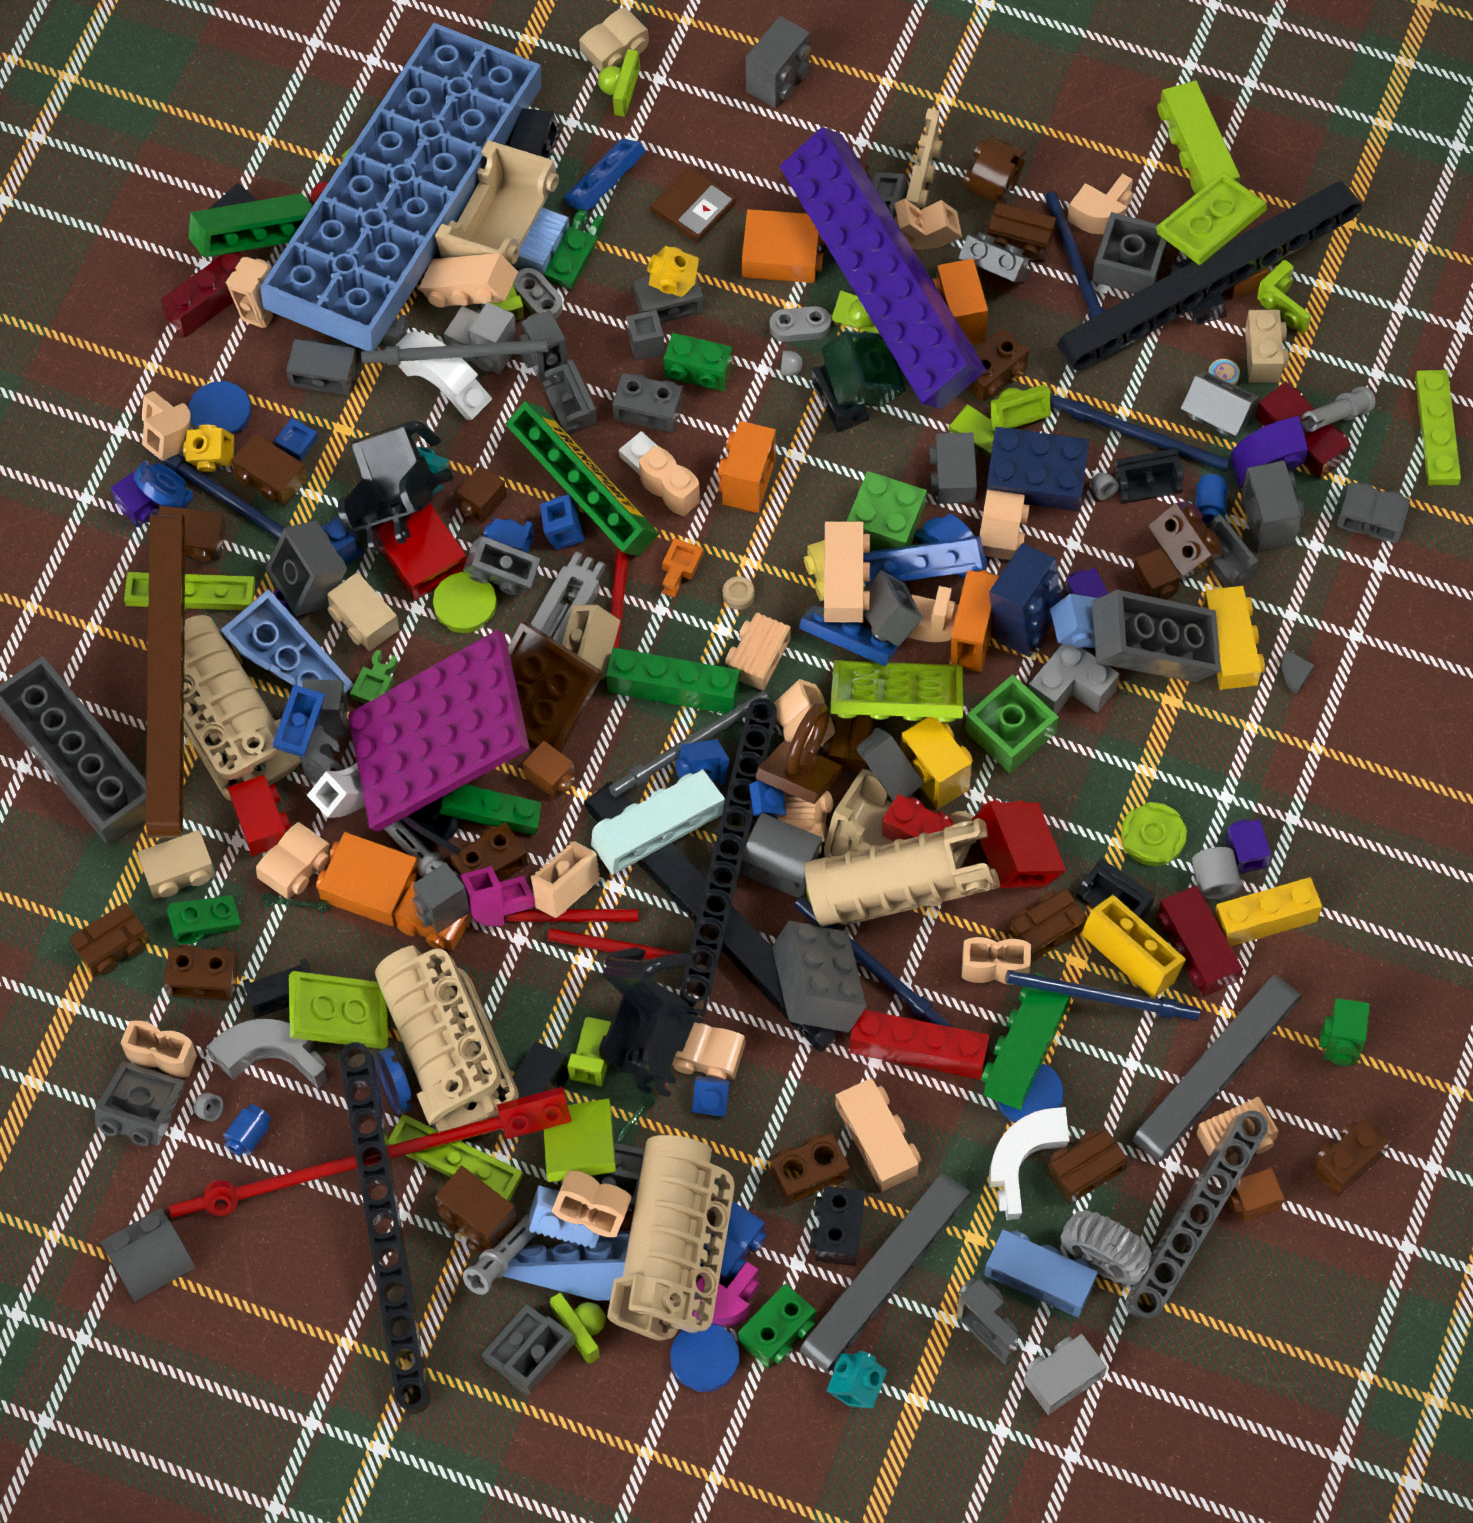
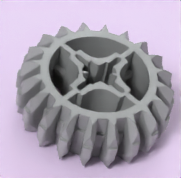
(1107, 1247)

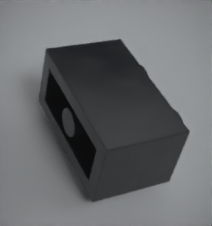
(839, 1225)

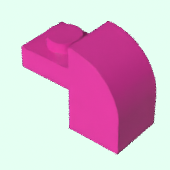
(493, 899)
(730, 1303)

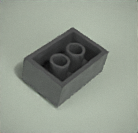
(818, 976)

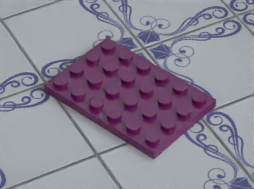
(438, 731)

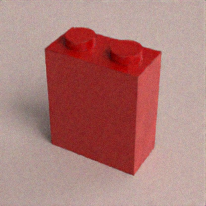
(426, 556)
(1020, 844)

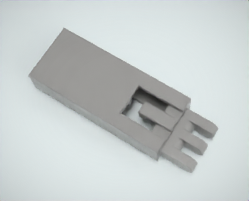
(553, 616)

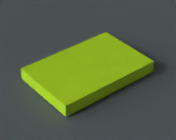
(1211, 218)
(337, 1010)
(581, 1144)

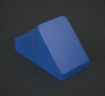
(299, 721)

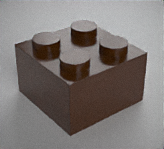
(474, 1211)

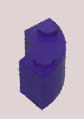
(1268, 445)

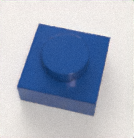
(296, 439)
(767, 800)
(710, 1096)

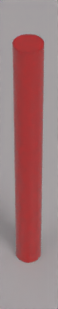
(618, 590)
(576, 915)
(603, 944)

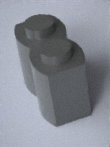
(1373, 512)

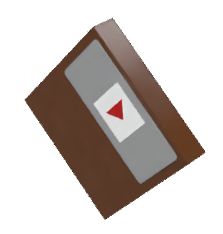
(693, 204)

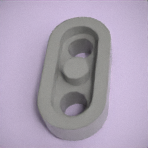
(541, 295)
(800, 325)

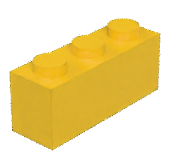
(1236, 637)
(1268, 912)
(1133, 946)

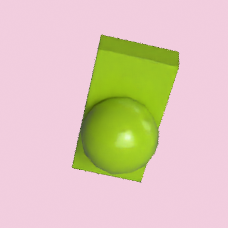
(621, 81)
(851, 313)
(1020, 407)
(583, 1323)

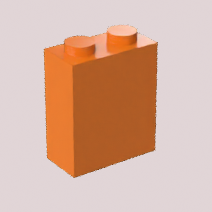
(781, 247)
(973, 621)
(366, 878)

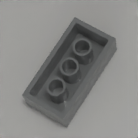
(1156, 636)

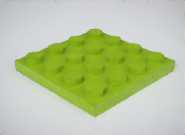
(897, 690)

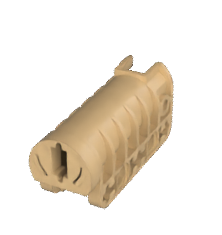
(231, 709)
(897, 876)
(437, 1041)
(670, 1238)

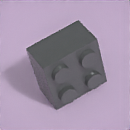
(778, 62)
(1129, 254)
(1271, 506)
(305, 567)

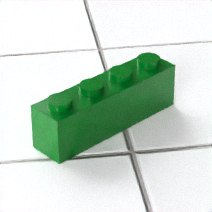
(247, 225)
(672, 681)
(1025, 1046)

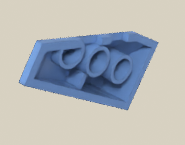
(280, 644)
(573, 1266)

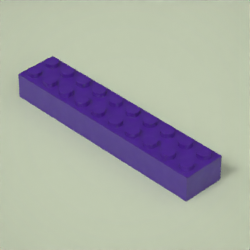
(882, 268)

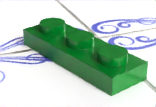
(492, 808)

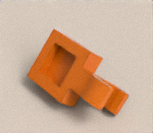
(680, 562)

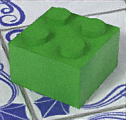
(888, 511)
(1011, 723)

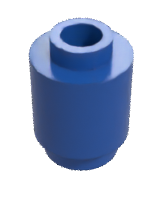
(1211, 497)
(247, 1130)

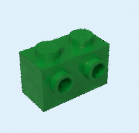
(698, 362)
(1344, 1032)
(778, 1327)

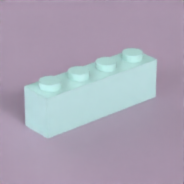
(657, 821)

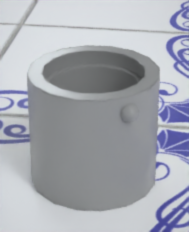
(1217, 873)

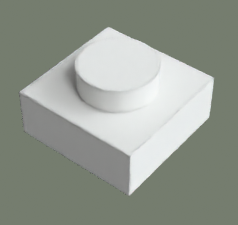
(635, 449)

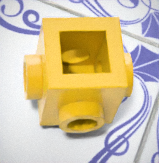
(673, 271)
(209, 448)

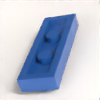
(604, 174)
(848, 636)

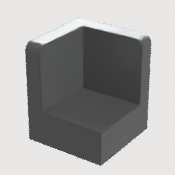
(645, 335)

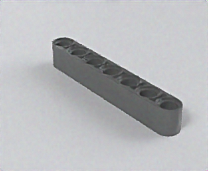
(1216, 1068)
(1211, 1207)
(885, 1272)

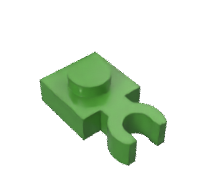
(374, 682)

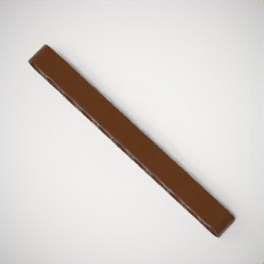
(166, 676)

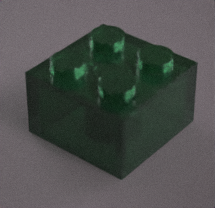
(862, 369)

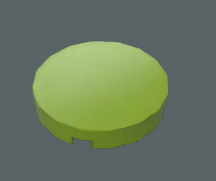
(464, 603)
(1153, 834)

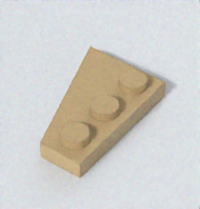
(924, 172)

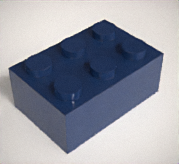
(1040, 466)
(1024, 599)

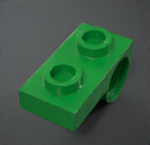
(200, 917)

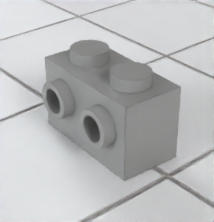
(1064, 1373)

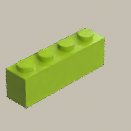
(1195, 134)

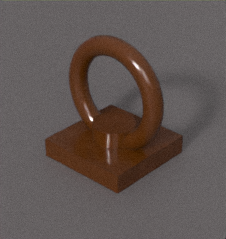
(799, 769)

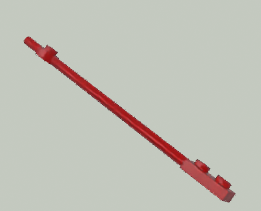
(515, 1118)

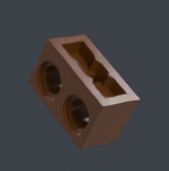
(813, 1175)

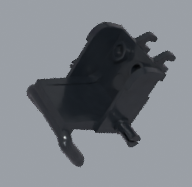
(392, 482)
(648, 1021)

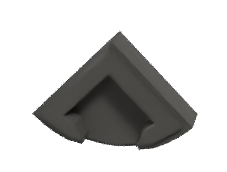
(1295, 671)

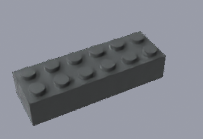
(74, 750)

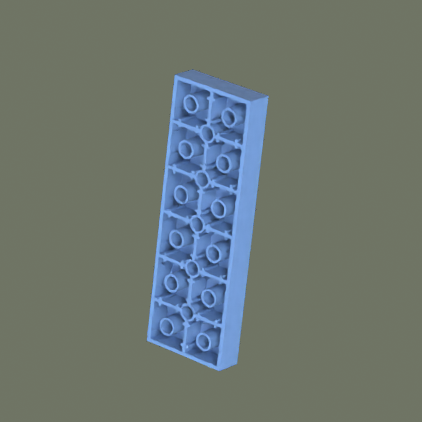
(397, 185)

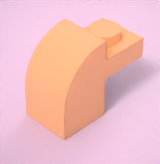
(1092, 208)
(927, 227)
(164, 426)
(937, 617)

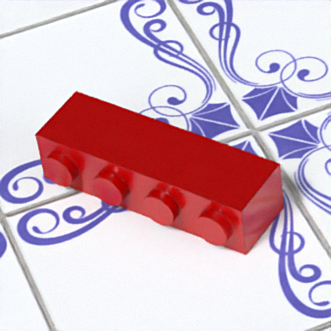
(919, 1044)

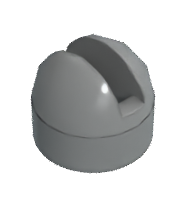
(791, 363)
(1104, 486)
(215, 1109)

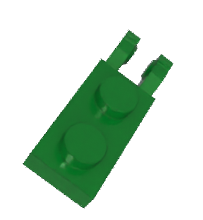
(574, 251)

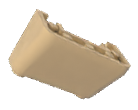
(502, 205)
(859, 817)

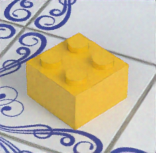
(937, 760)

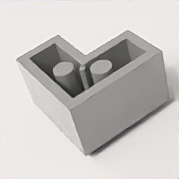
(488, 326)
(1074, 674)

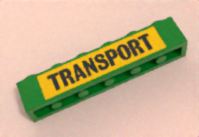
(582, 479)

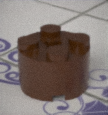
(995, 169)

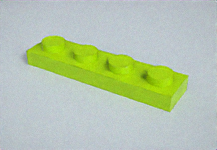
(1437, 427)
(200, 591)
(449, 1157)

